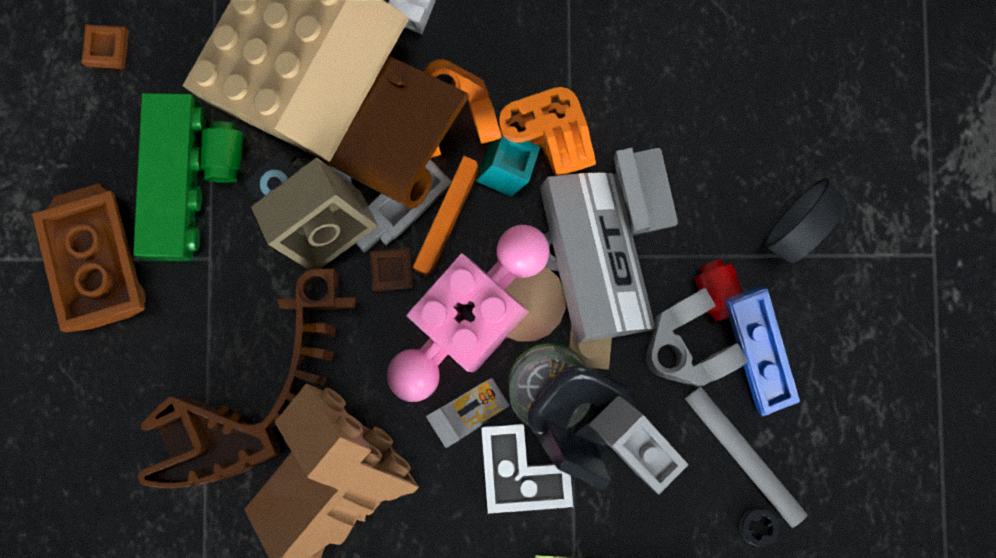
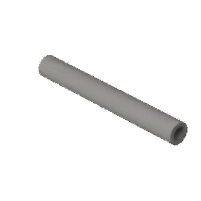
(746, 457)

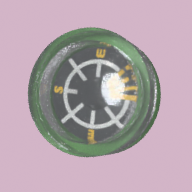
(534, 371)

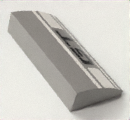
(596, 256)

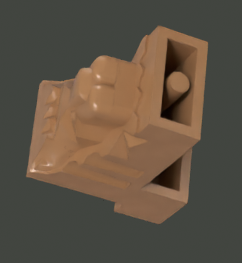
(327, 480)

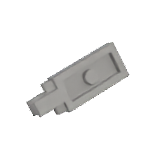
(396, 218)

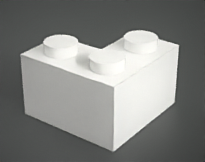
(513, 483)

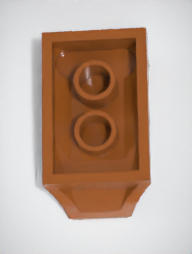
(88, 260)

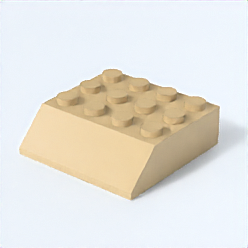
(296, 65)

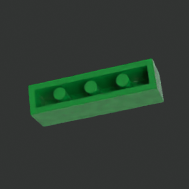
(168, 177)

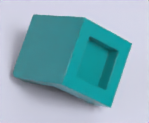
(507, 165)

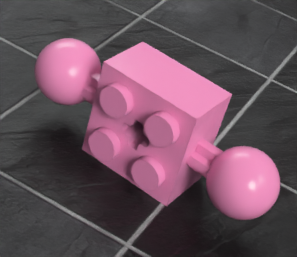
(415, 372)

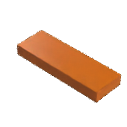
(446, 217)

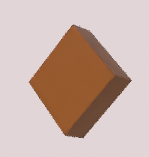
(105, 46)

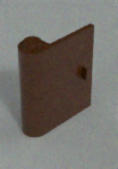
(398, 132)

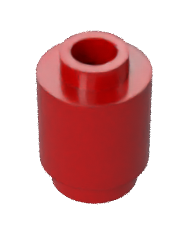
(721, 284)

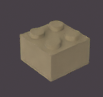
(314, 216)

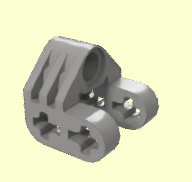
(683, 371)

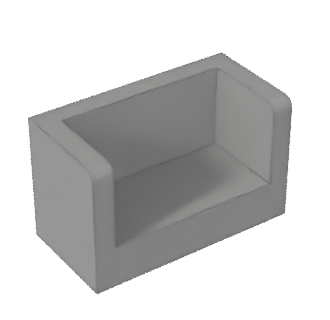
(639, 444)

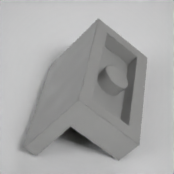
(645, 190)

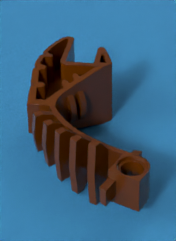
(216, 444)

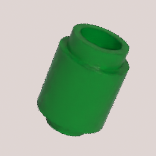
(221, 152)

